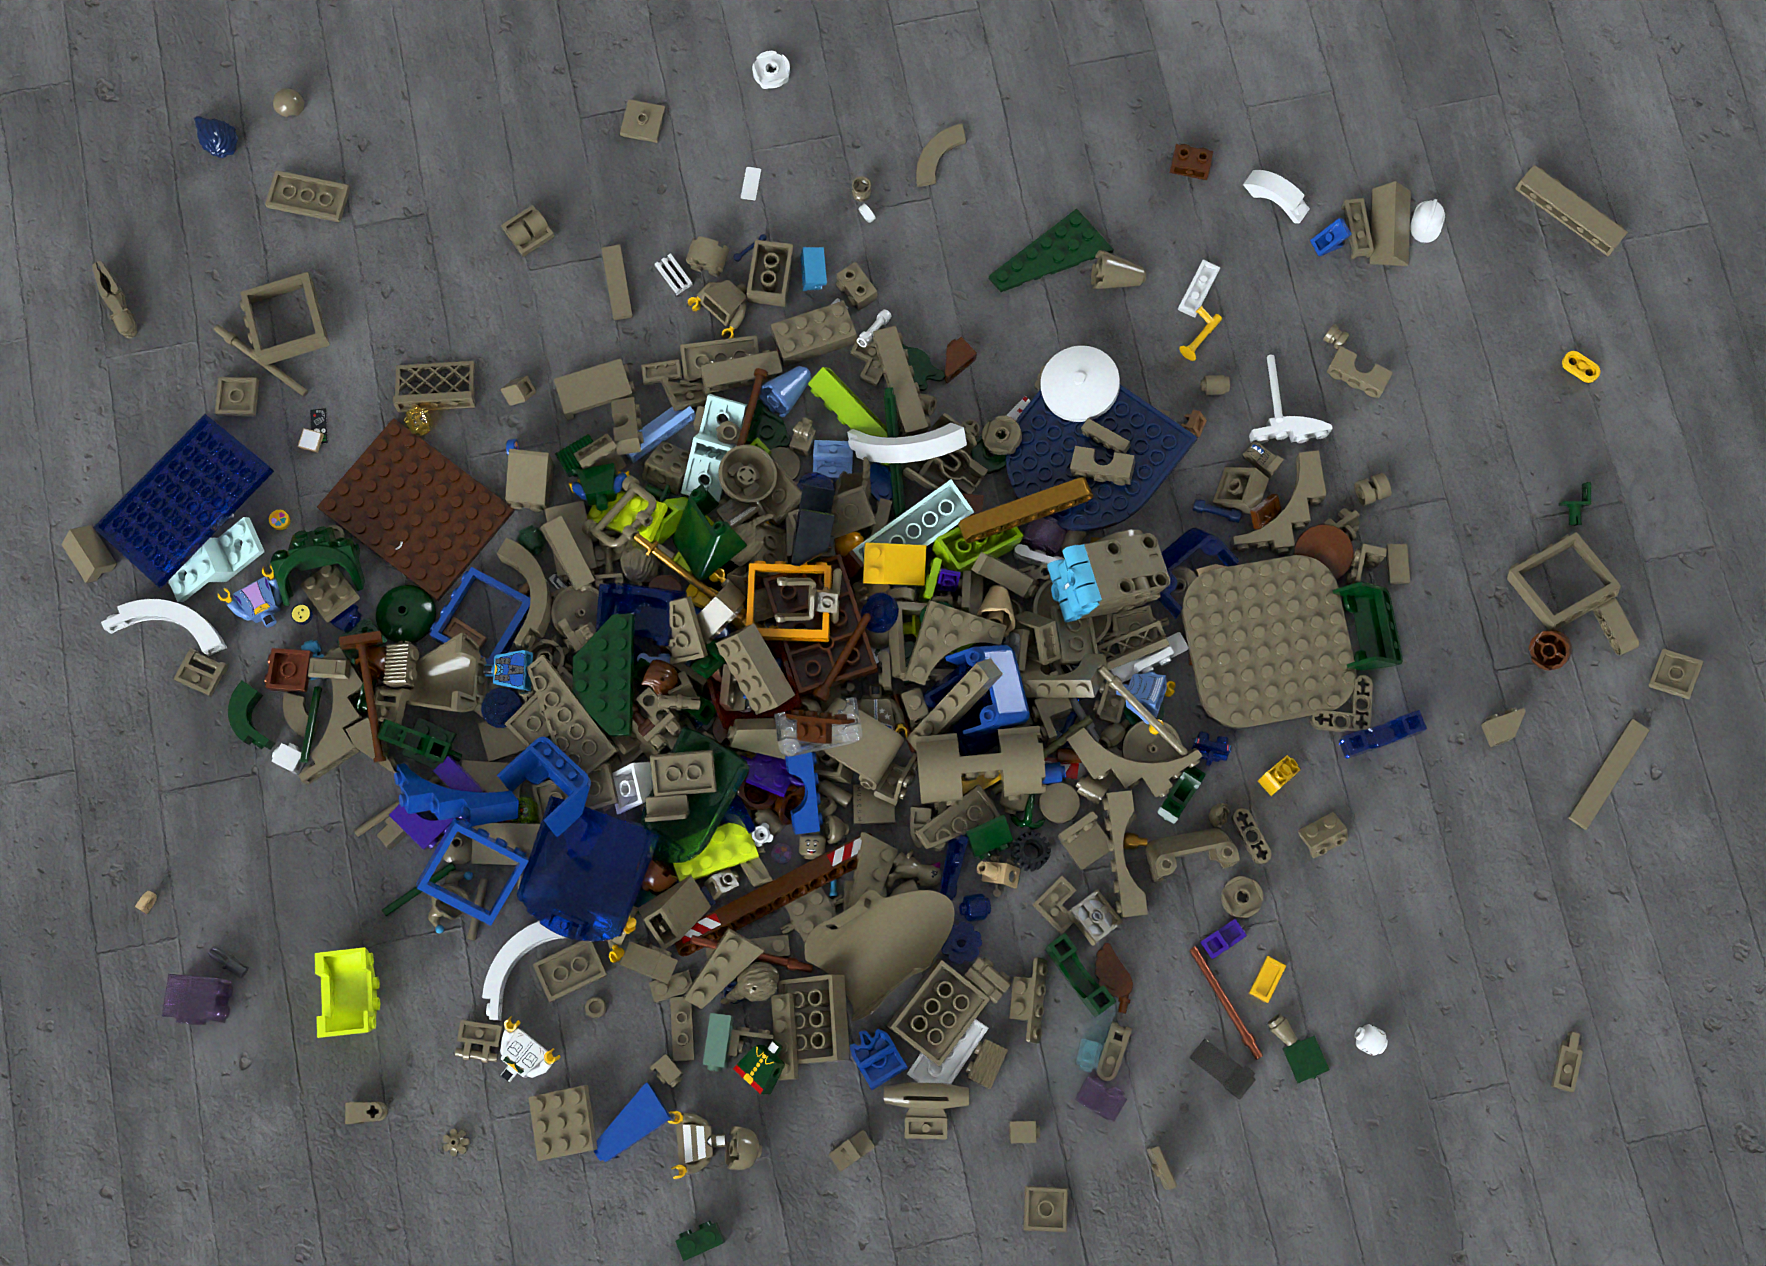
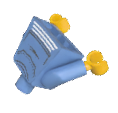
(1149, 690)

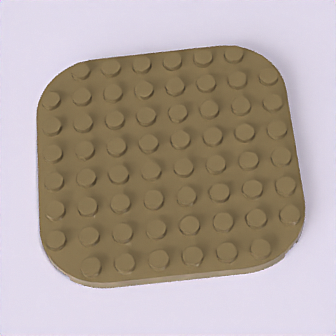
(1268, 641)

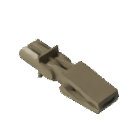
(116, 301)

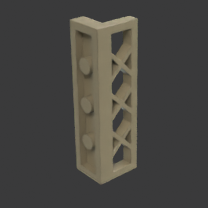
(1135, 651)

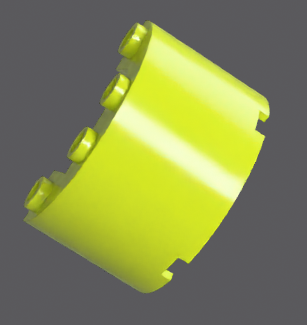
(347, 992)

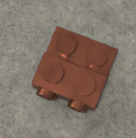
(288, 670)

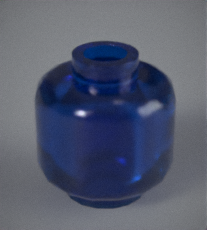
(975, 907)

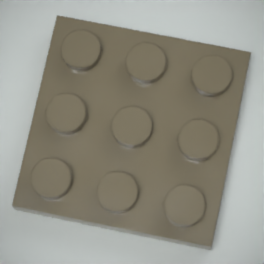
(563, 1123)

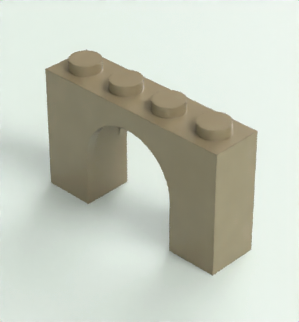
(1079, 683)

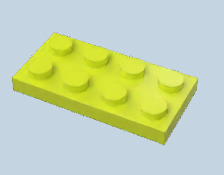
(628, 515)
(727, 848)

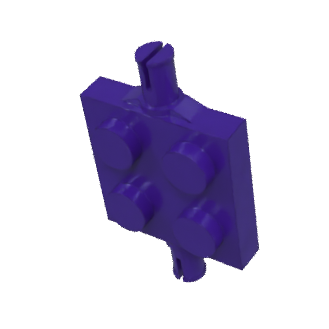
(770, 774)

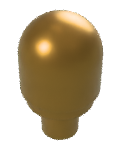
(1132, 841)

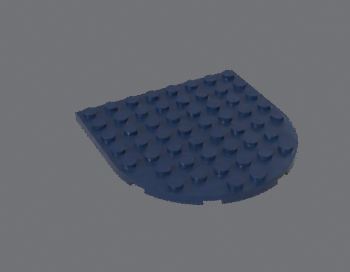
(1048, 450)

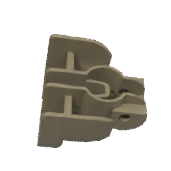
(934, 473)

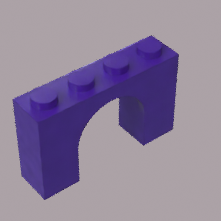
(427, 831)

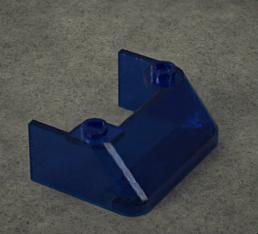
(1181, 550)

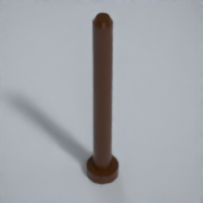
(760, 375)

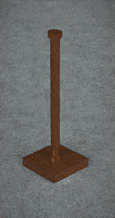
(361, 643)

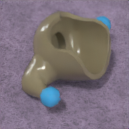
(441, 908)

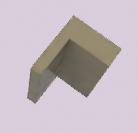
(667, 808)

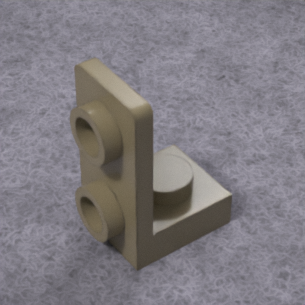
(736, 1044)

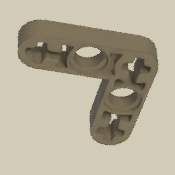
(1350, 718)

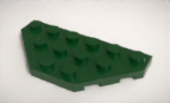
(605, 675)

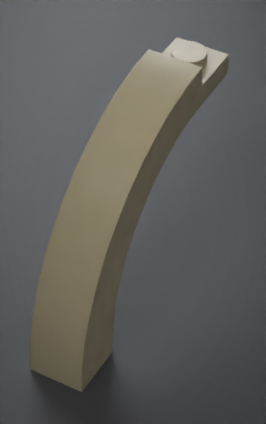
(539, 613)

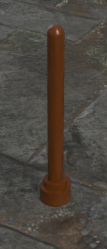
(822, 692)

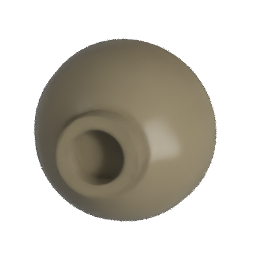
(834, 829)

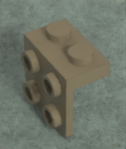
(895, 780)

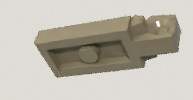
(1568, 1063)

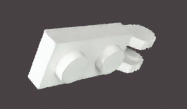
(1035, 557)

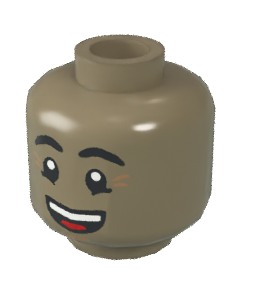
(812, 845)

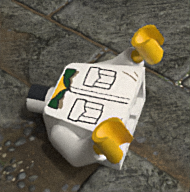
(523, 1053)

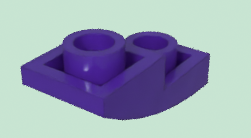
(947, 580)

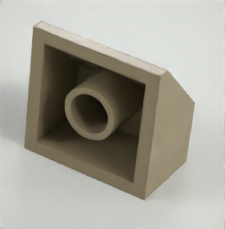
(1240, 489)

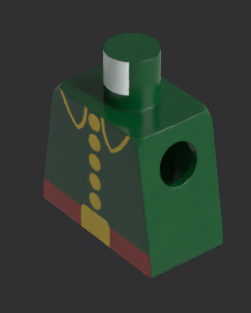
(761, 1067)

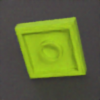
(931, 576)

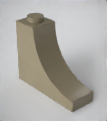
(1005, 575)

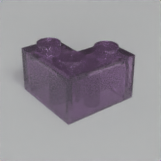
(1099, 1099)

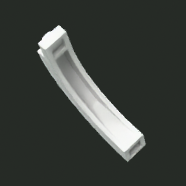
(910, 448)
(158, 609)
(506, 960)

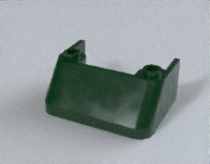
(1374, 625)

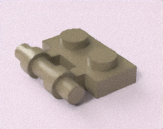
(481, 1034)

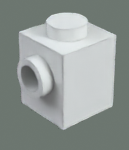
(288, 757)

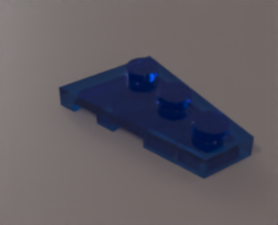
(952, 867)

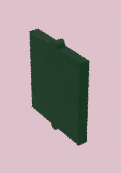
(1306, 1059)

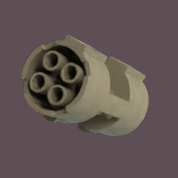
(1017, 761)

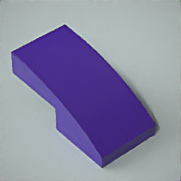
(1223, 938)

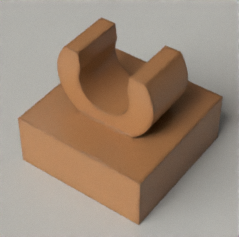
(1195, 423)

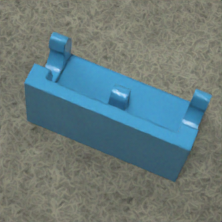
(813, 268)

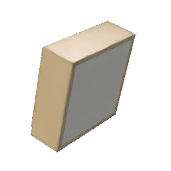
(310, 440)

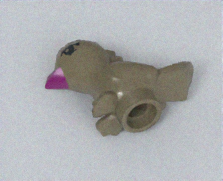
(909, 867)

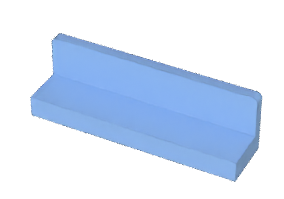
(661, 429)

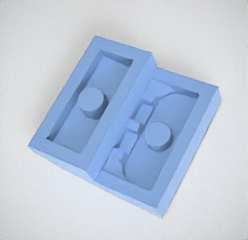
(832, 458)

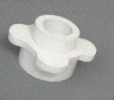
(767, 837)

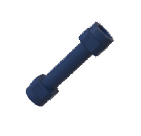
(1233, 515)

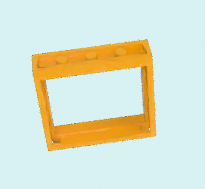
(789, 634)

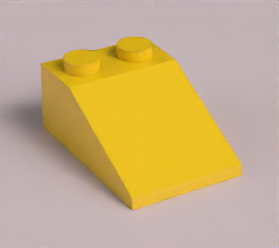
(894, 564)

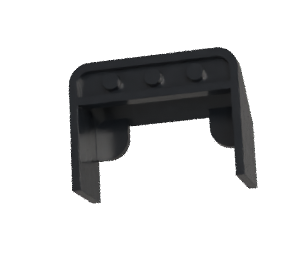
(813, 524)

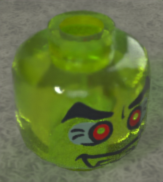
(527, 811)

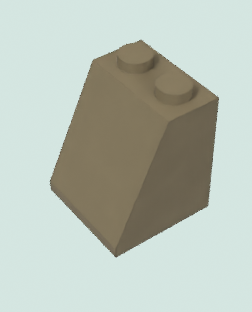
(529, 479)

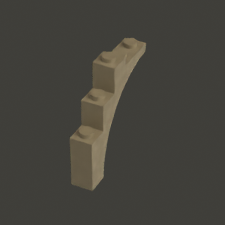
(1279, 533)
(1128, 771)

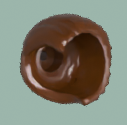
(660, 677)

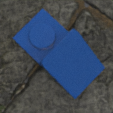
(1331, 237)

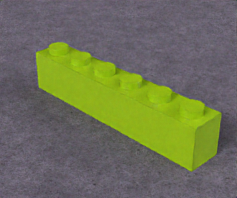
(846, 404)

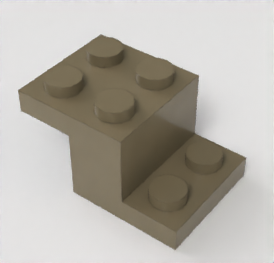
(1048, 710)

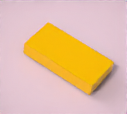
(1267, 979)

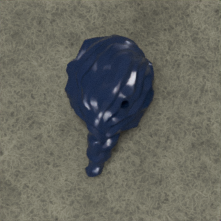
(216, 136)

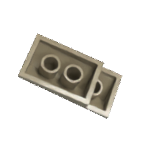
(1390, 224)

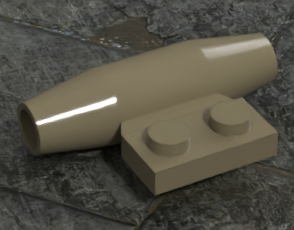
(926, 1106)

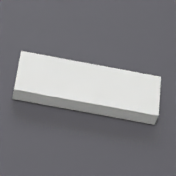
(1199, 288)

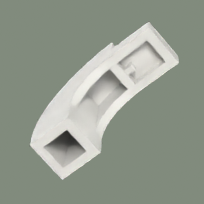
(1278, 189)

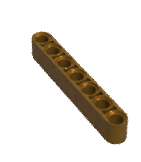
(1025, 510)

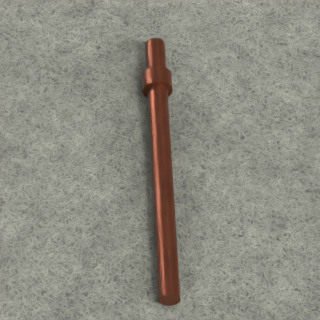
(790, 963)
(1247, 1038)

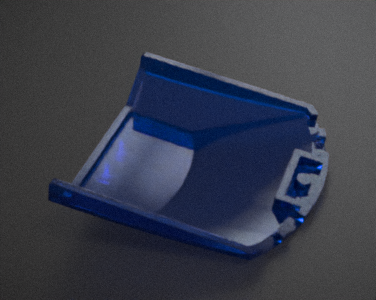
(587, 875)

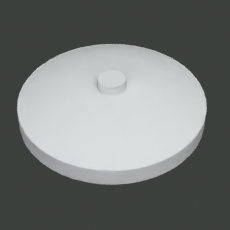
(1080, 383)

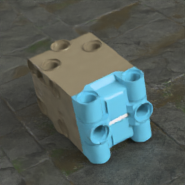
(1108, 575)

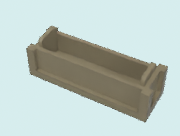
(1358, 225)

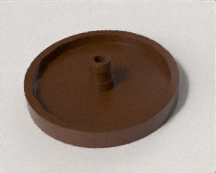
(1328, 546)

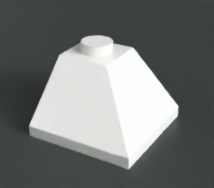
(632, 785)

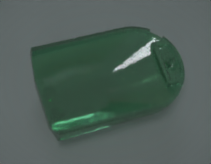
(687, 838)

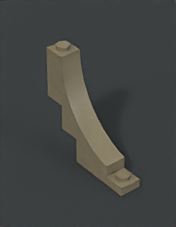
(336, 744)

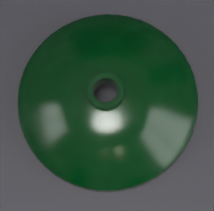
(411, 624)

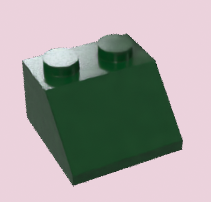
(989, 837)

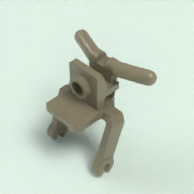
(818, 600)

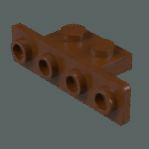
(816, 727)

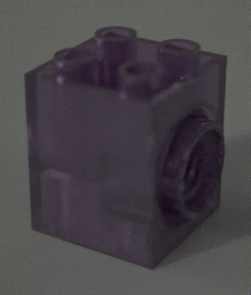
(197, 999)

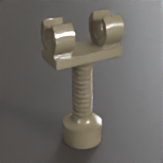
(609, 567)

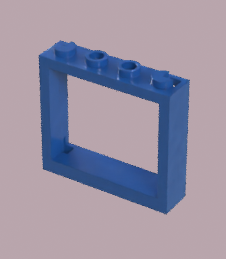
(456, 598)
(457, 901)

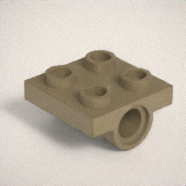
(528, 230)

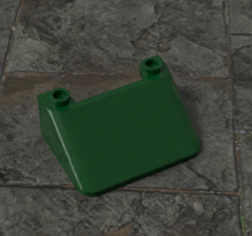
(703, 545)

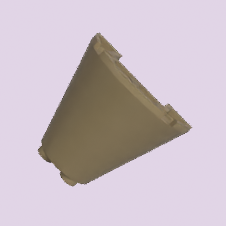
(451, 677)

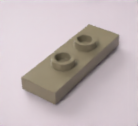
(682, 1029)

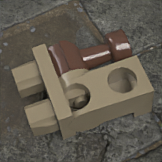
(657, 723)

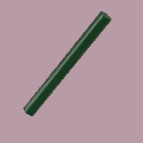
(311, 724)
(414, 892)

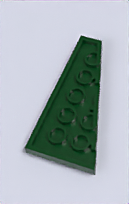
(1056, 250)

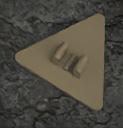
(865, 590)

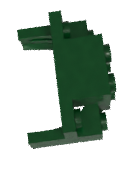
(316, 550)

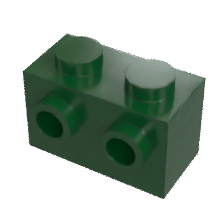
(695, 1243)

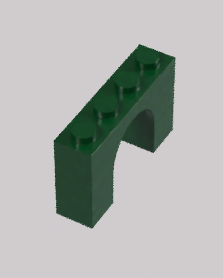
(1093, 995)

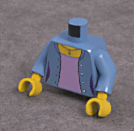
(256, 600)

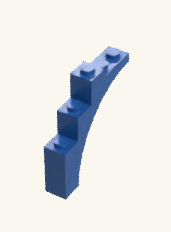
(448, 803)

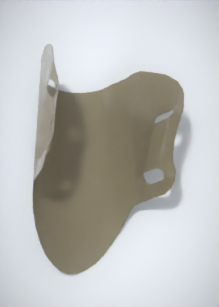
(881, 944)

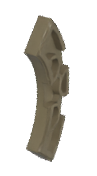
(935, 150)

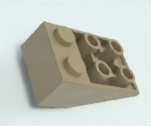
(674, 911)

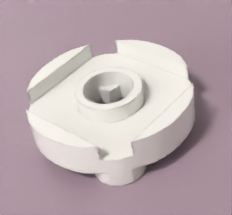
(767, 79)

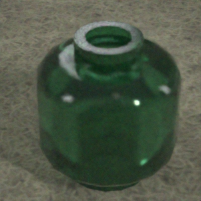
(531, 539)

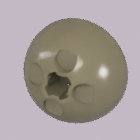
(751, 465)

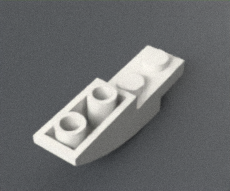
(1298, 429)

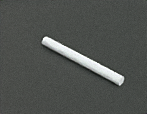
(1275, 388)

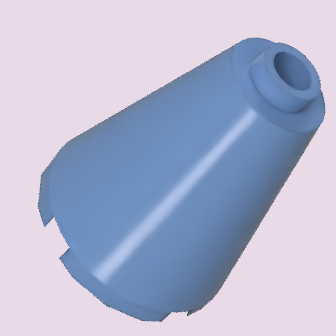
(784, 390)

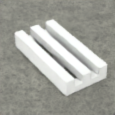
(665, 261)

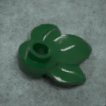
(361, 703)

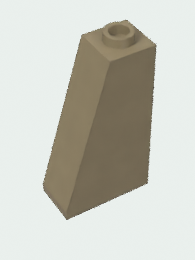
(567, 553)
(755, 736)

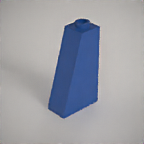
(634, 1122)

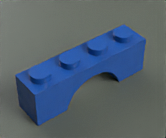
(805, 816)

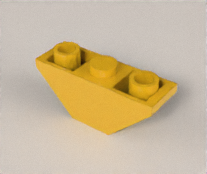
(1279, 775)

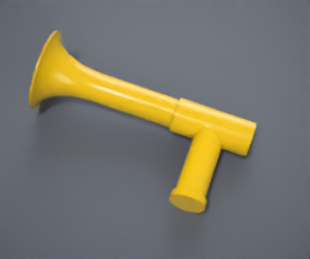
(1189, 351)

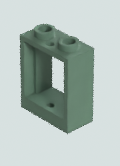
(718, 1042)

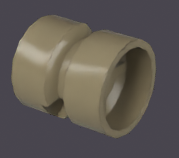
(1370, 490)

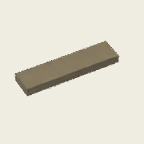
(617, 282)

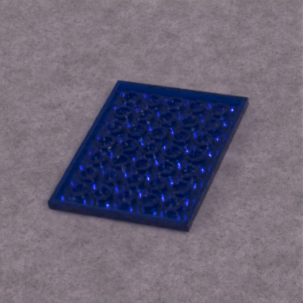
(183, 500)

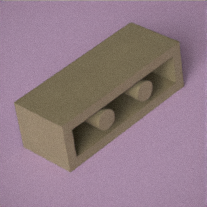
(649, 961)

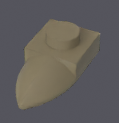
(919, 816)

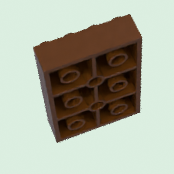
(814, 660)

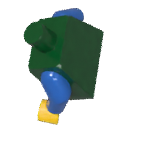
(599, 485)

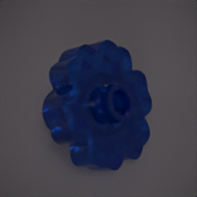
(972, 940)

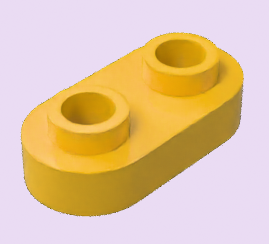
(1580, 366)

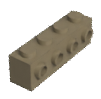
(739, 372)

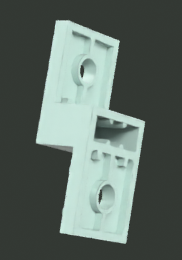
(707, 449)
(218, 559)

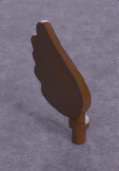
(1114, 976)

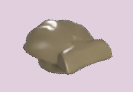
(728, 432)

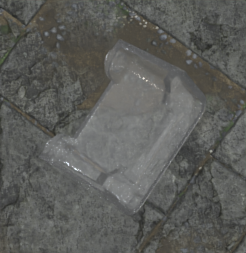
(841, 733)

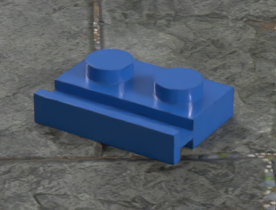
(880, 482)

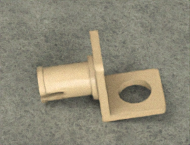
(998, 873)

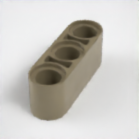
(1616, 627)

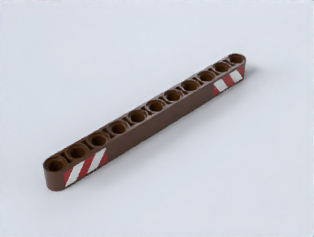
(773, 895)

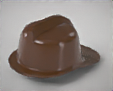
(755, 797)
(785, 804)

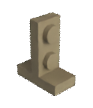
(851, 1150)

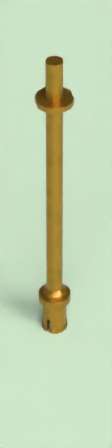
(652, 549)

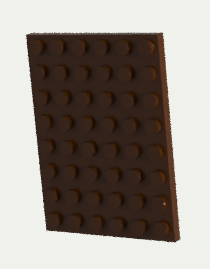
(418, 498)

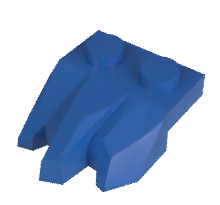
(877, 1058)

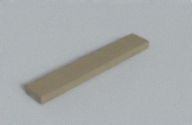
(1608, 774)

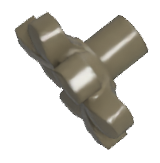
(460, 1142)

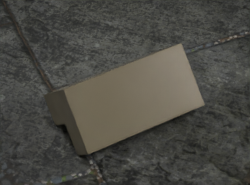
(88, 553)

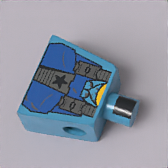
(511, 670)

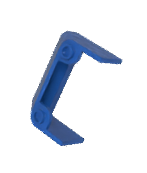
(1007, 693)
(546, 760)

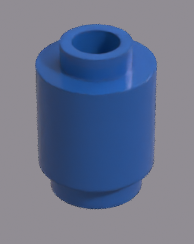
(1054, 773)

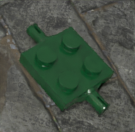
(437, 732)

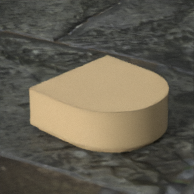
(146, 902)

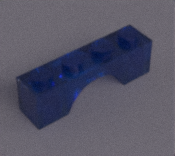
(1382, 735)

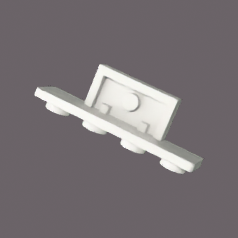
(1146, 663)

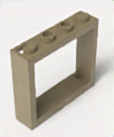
(294, 347)
(1551, 621)
(896, 643)

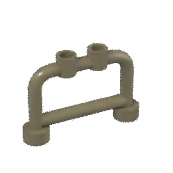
(644, 517)

